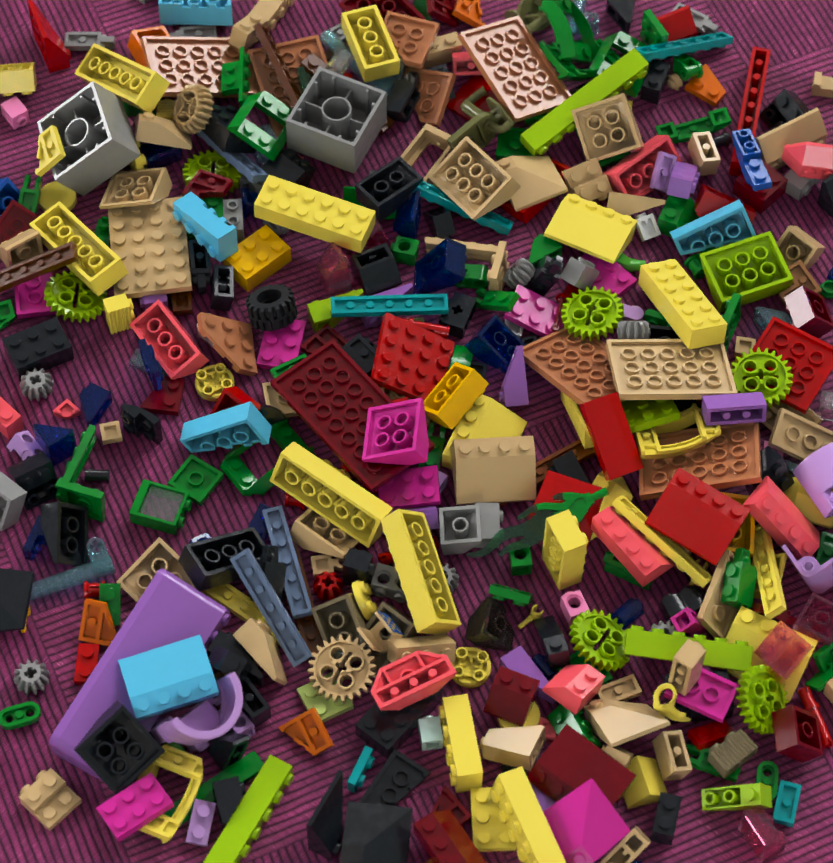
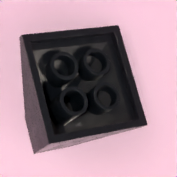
(14, 598)
(118, 748)
(325, 824)
(376, 833)

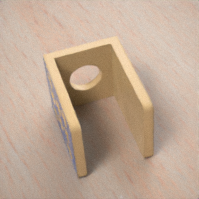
(373, 636)

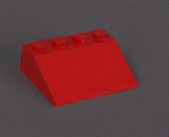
(697, 516)

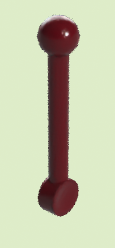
(555, 327)

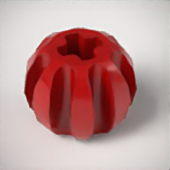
(328, 586)

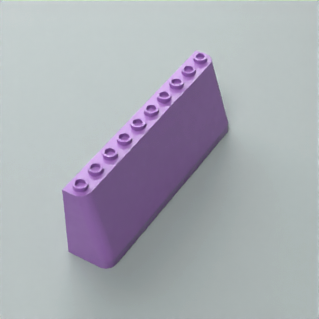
(163, 615)

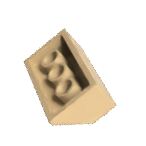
(804, 128)

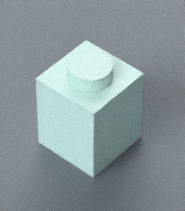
(430, 733)

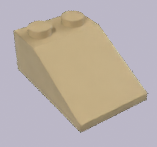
(263, 647)

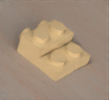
(587, 180)
(49, 798)

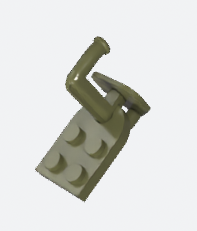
(535, 20)
(483, 125)

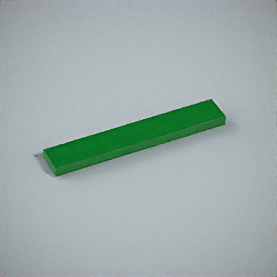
(245, 769)

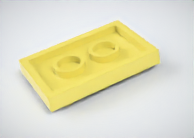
(487, 827)

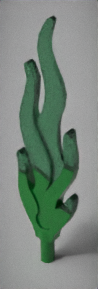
(534, 528)

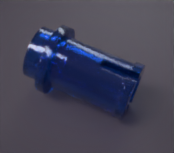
(543, 666)

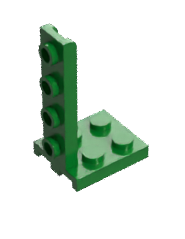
(731, 316)
(74, 493)

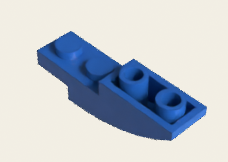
(750, 160)

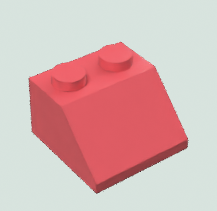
(574, 686)

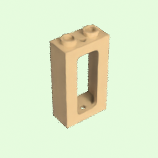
(427, 136)

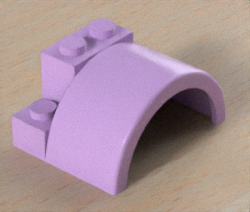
(816, 477)
(204, 720)

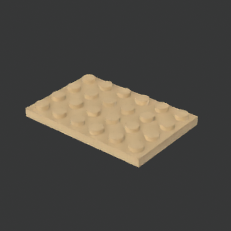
(151, 248)
(668, 369)

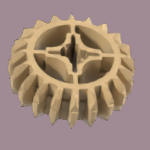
(193, 108)

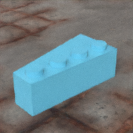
(195, 12)
(206, 226)
(714, 229)
(226, 428)

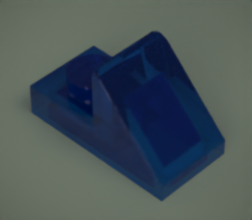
(248, 200)
(34, 541)

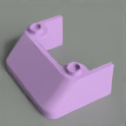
(816, 577)

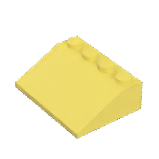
(591, 228)
(485, 420)
(754, 629)

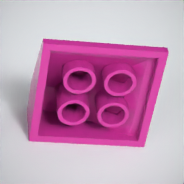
(396, 433)
(585, 824)

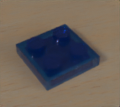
(152, 366)

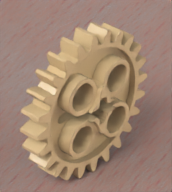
(325, 661)

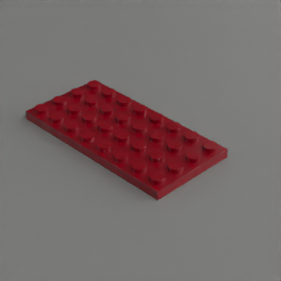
(334, 401)

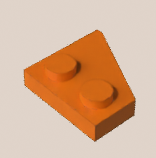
(469, 12)
(707, 87)
(96, 623)
(309, 732)

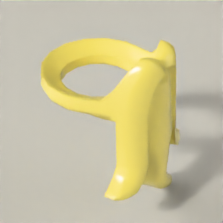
(668, 710)

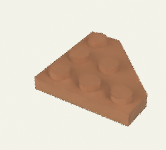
(411, 37)
(435, 92)
(231, 340)

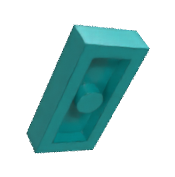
(358, 776)
(786, 803)

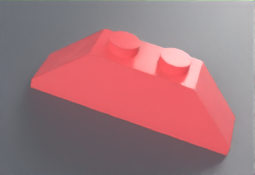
(809, 159)
(411, 679)

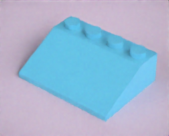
(168, 678)

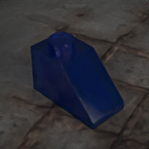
(94, 403)

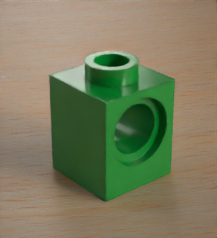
(411, 251)
(520, 566)

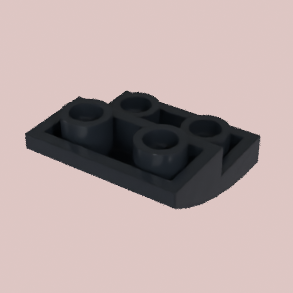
(139, 422)

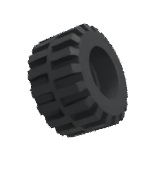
(271, 307)

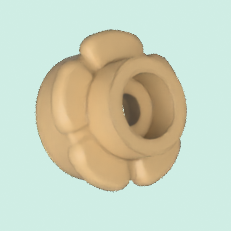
(674, 82)

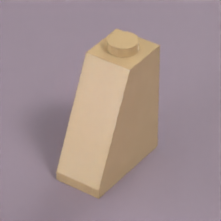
(513, 745)

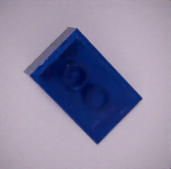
(440, 267)
(494, 344)

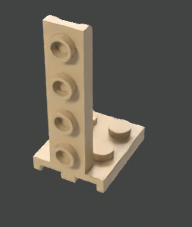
(481, 252)

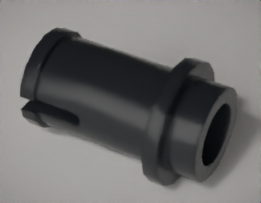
(722, 140)
(97, 475)

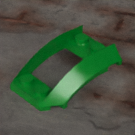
(624, 44)
(570, 50)
(566, 69)
(254, 135)
(242, 476)

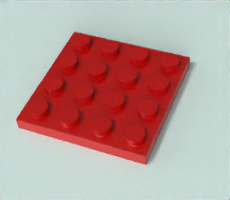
(806, 354)
(410, 358)

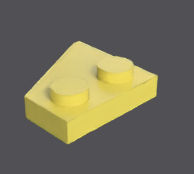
(49, 150)

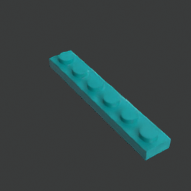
(687, 45)
(492, 220)
(394, 304)

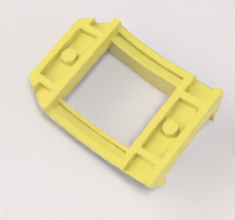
(651, 449)
(182, 764)

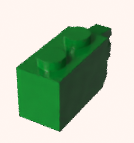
(739, 581)

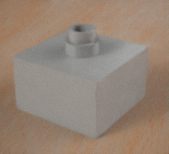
(336, 120)
(93, 137)

